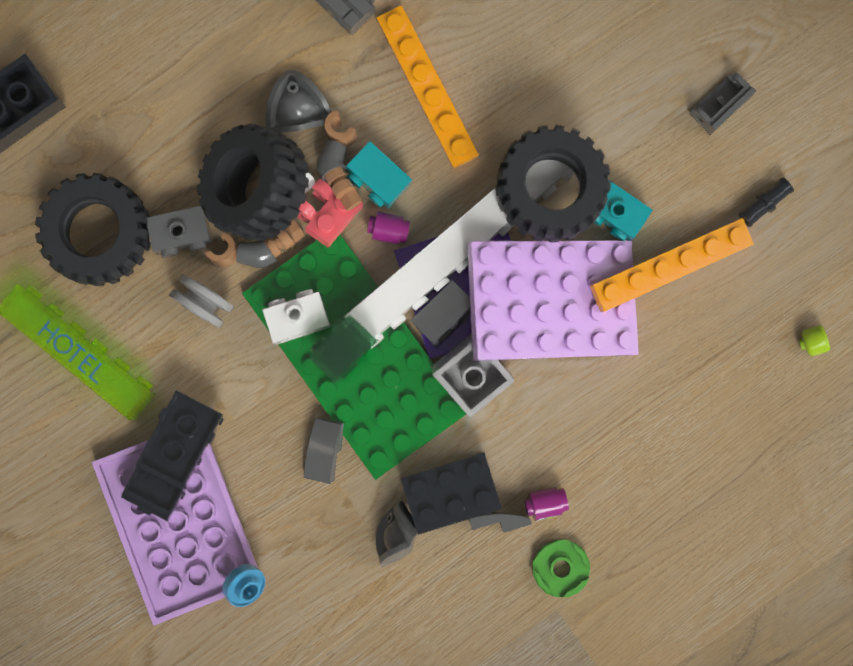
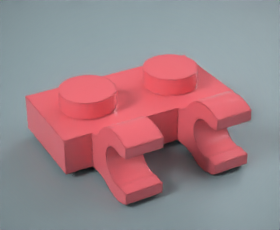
(331, 218)

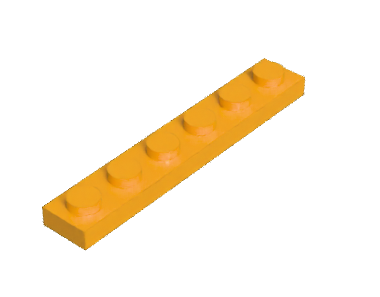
(427, 87)
(671, 265)

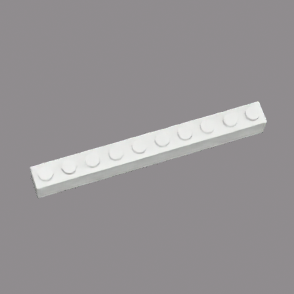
(448, 253)

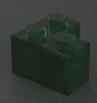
(343, 348)

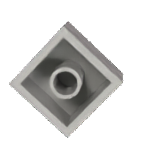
(471, 381)

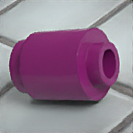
(388, 228)
(546, 503)

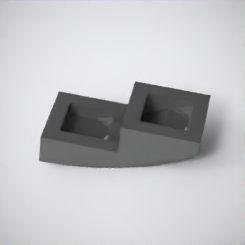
(323, 449)
(507, 520)

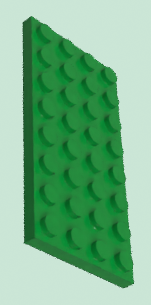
(391, 396)

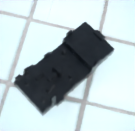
(171, 456)

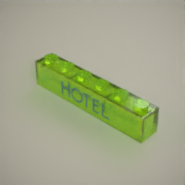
(76, 352)

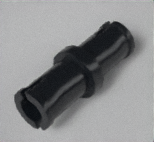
(766, 202)

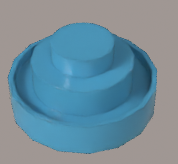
(243, 585)

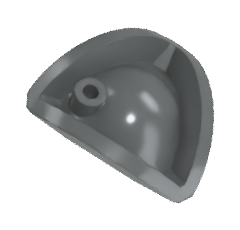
(295, 104)
(395, 535)

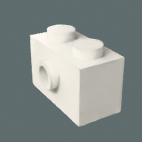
(296, 317)

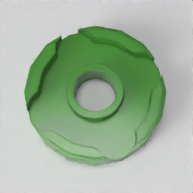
(578, 568)

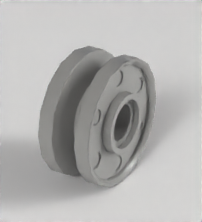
(201, 300)

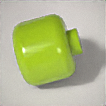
(815, 340)

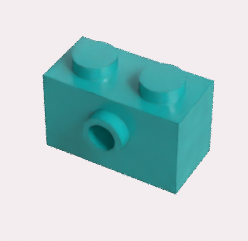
(378, 176)
(623, 214)

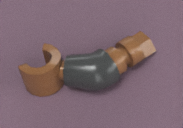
(331, 161)
(259, 253)

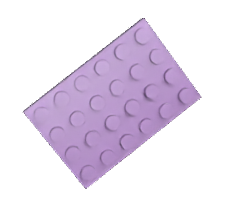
(539, 300)
(180, 560)

